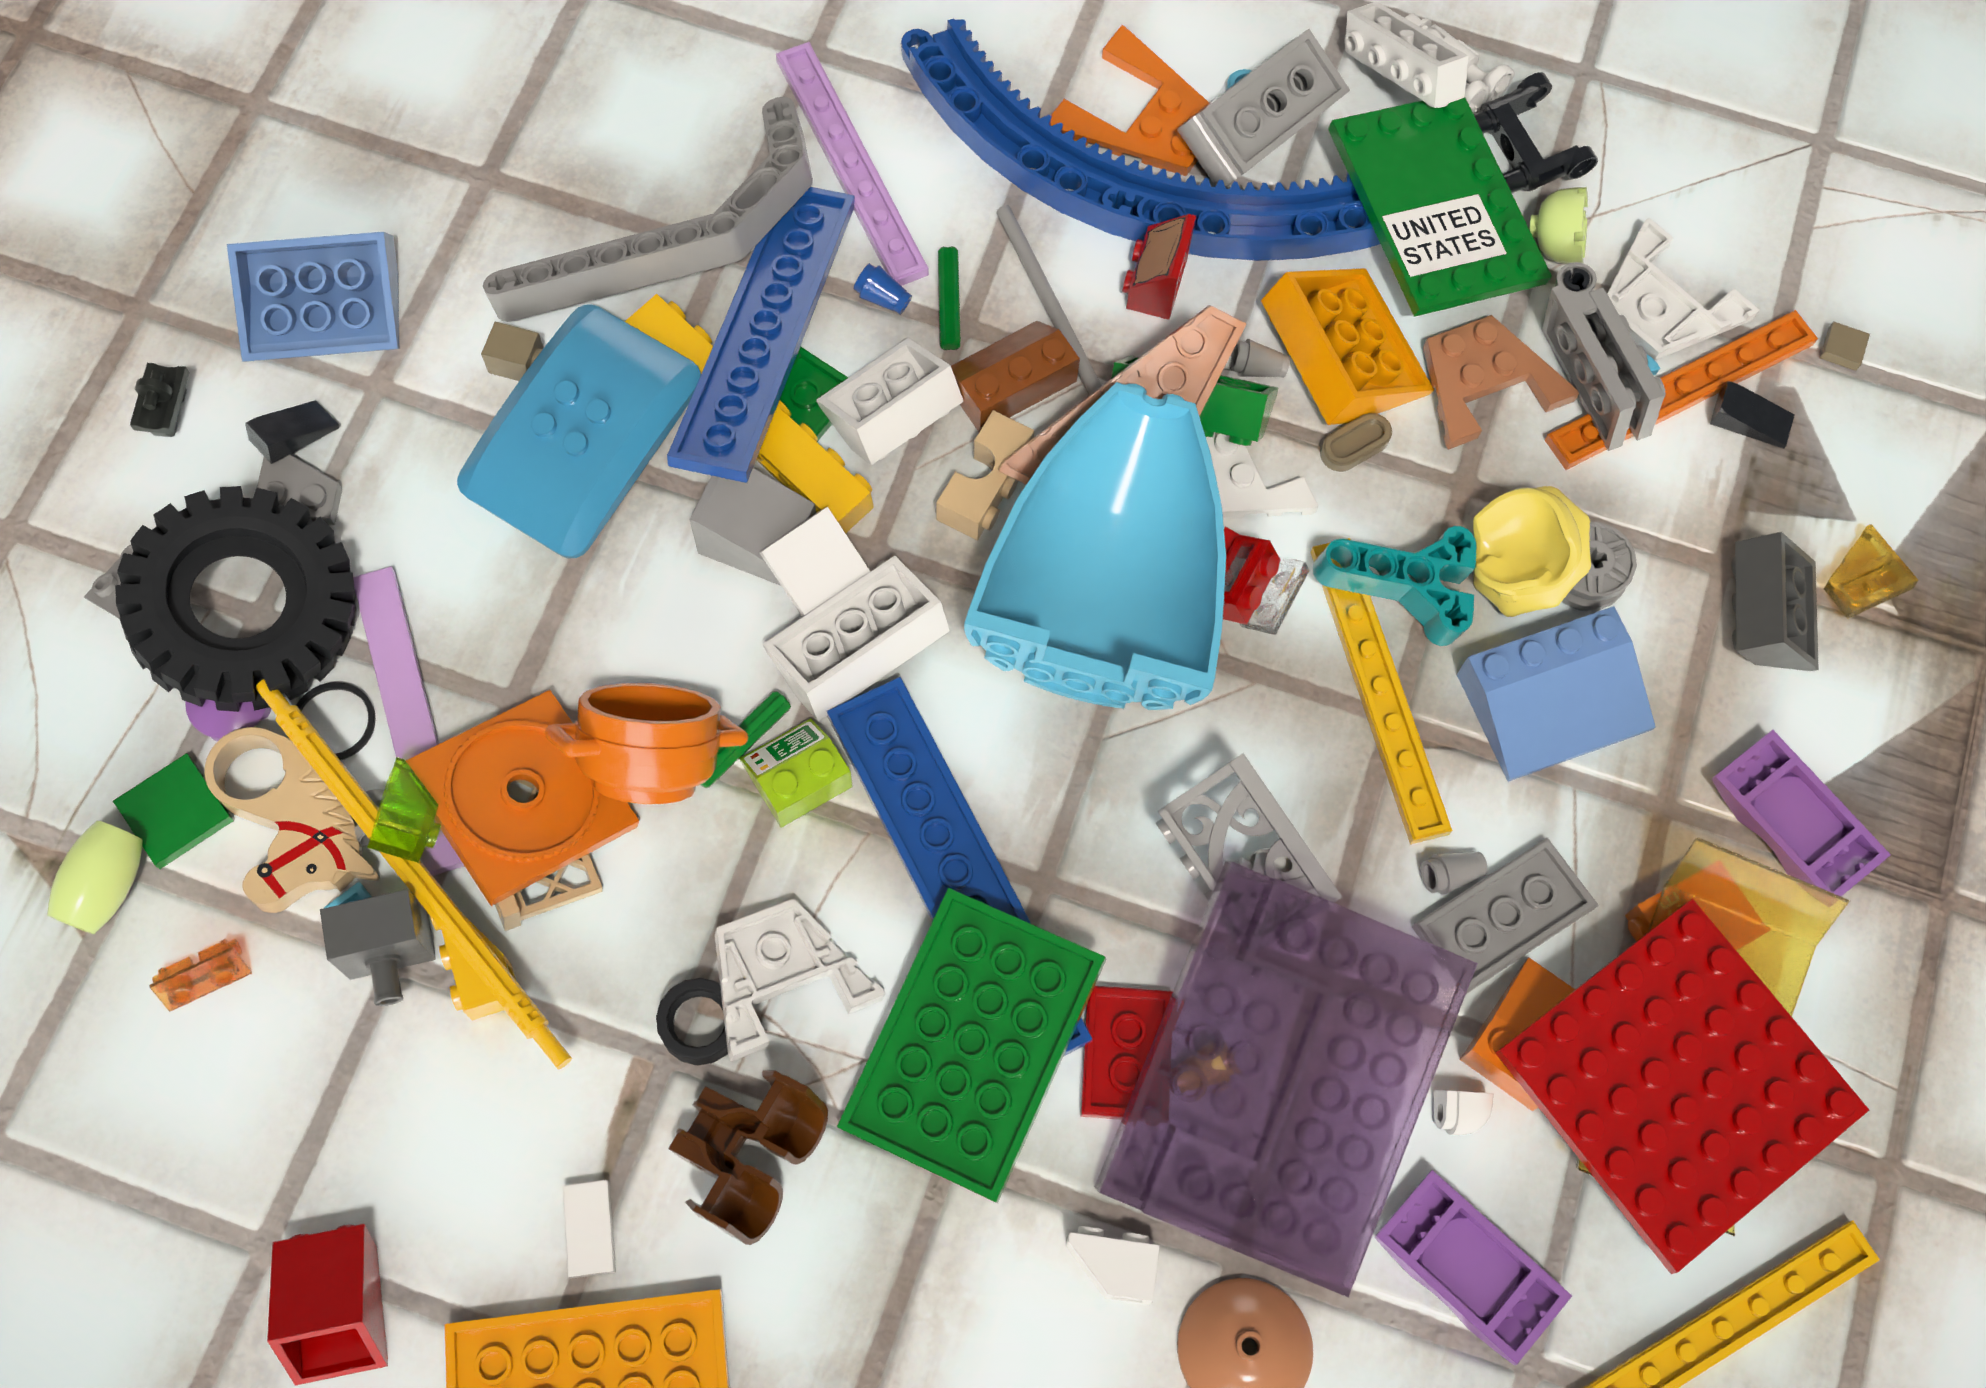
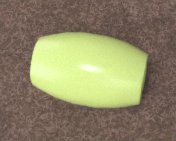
(95, 877)

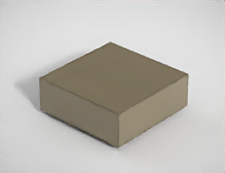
(1844, 346)

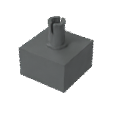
(378, 939)

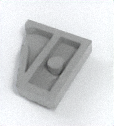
(304, 484)

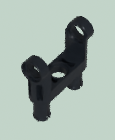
(1527, 164)

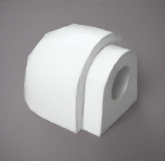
(1461, 1111)

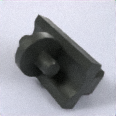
(159, 399)

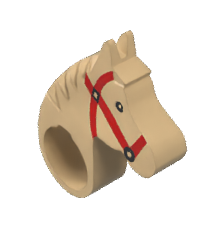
(315, 832)

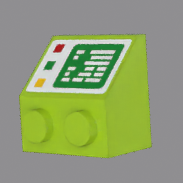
(797, 772)

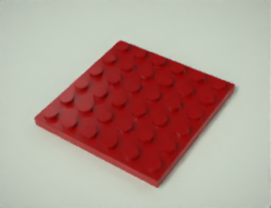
(1682, 1085)

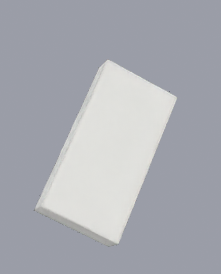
(589, 1229)

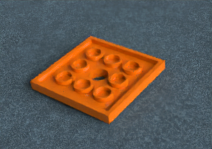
(509, 841)

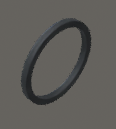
(347, 687)

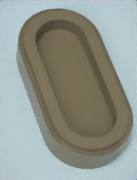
(1356, 442)

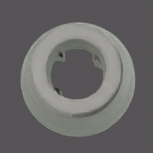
(1257, 360)
(1452, 870)

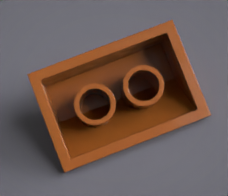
(1015, 372)

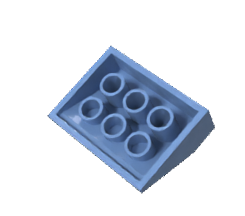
(315, 295)
(1558, 693)

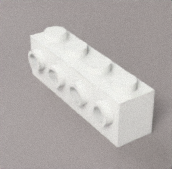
(1406, 54)

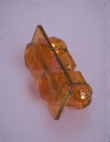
(188, 981)

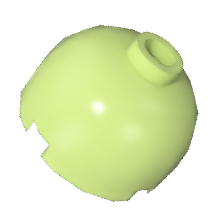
(1562, 225)

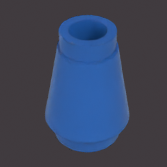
(882, 289)

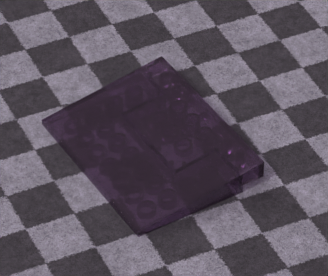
(1286, 1078)

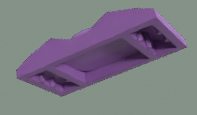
(1798, 817)
(1472, 1268)

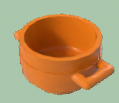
(646, 740)

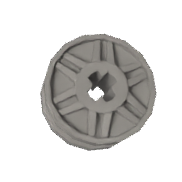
(1610, 571)

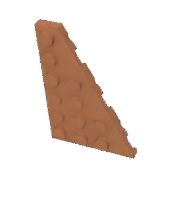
(1180, 365)

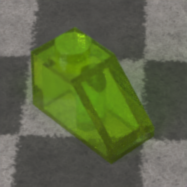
(404, 816)

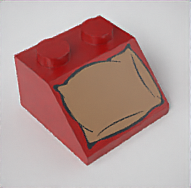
(1159, 266)

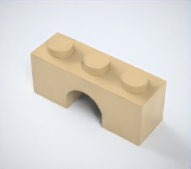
(972, 503)

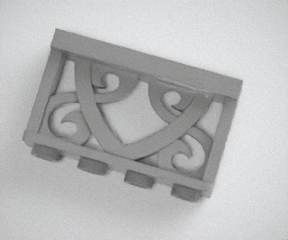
(1247, 794)

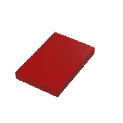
(1122, 1033)

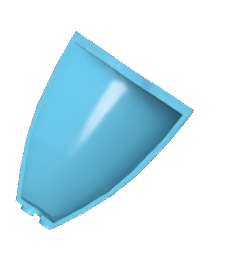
(1112, 561)

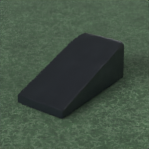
(1751, 415)
(289, 429)

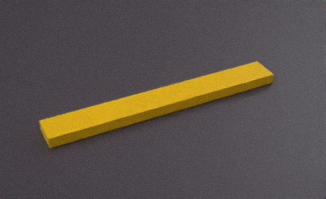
(1387, 712)
(1746, 1313)

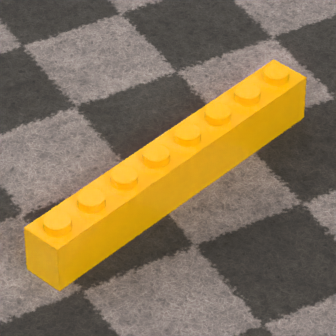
(788, 449)

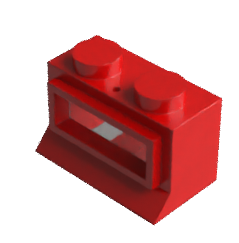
(1248, 571)

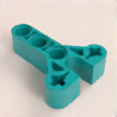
(1440, 610)

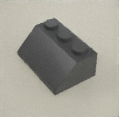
(1775, 603)

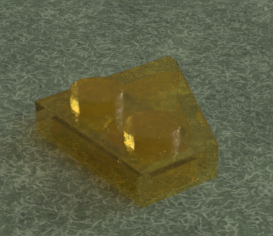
(1869, 575)

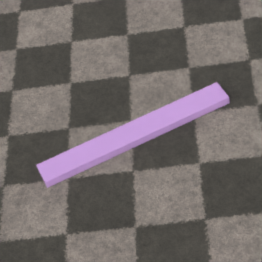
(852, 164)
(400, 685)

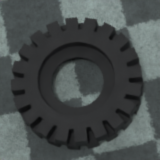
(223, 669)

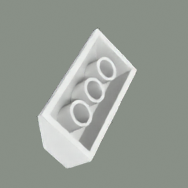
(857, 637)

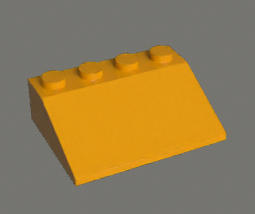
(1345, 343)

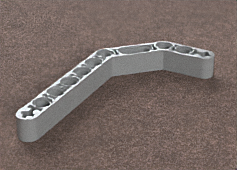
(671, 249)

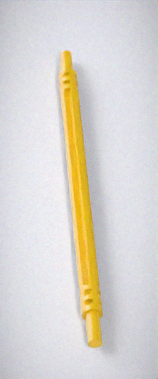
(418, 879)

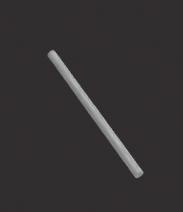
(1047, 295)

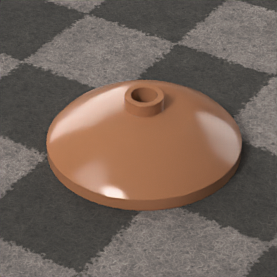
(1241, 1309)

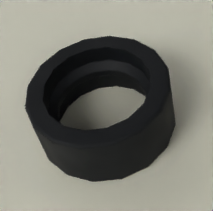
(665, 1027)

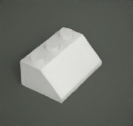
(891, 400)

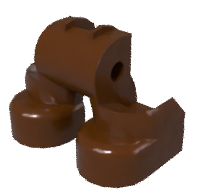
(786, 1124)

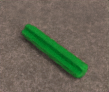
(949, 298)
(755, 725)

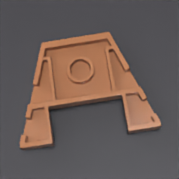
(1481, 361)

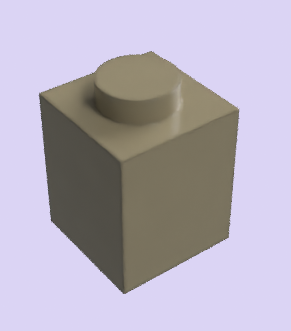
(510, 350)

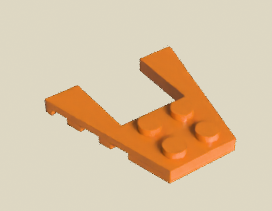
(1155, 130)

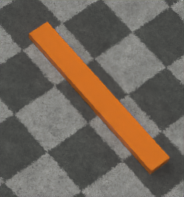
(1697, 382)

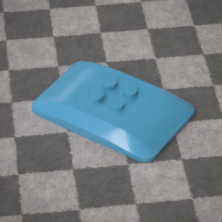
(578, 430)

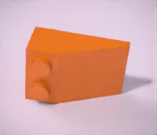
(1523, 1002)

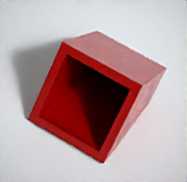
(326, 1305)

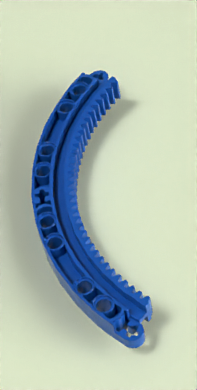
(1119, 196)

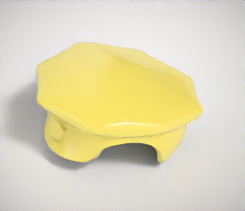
(1530, 549)

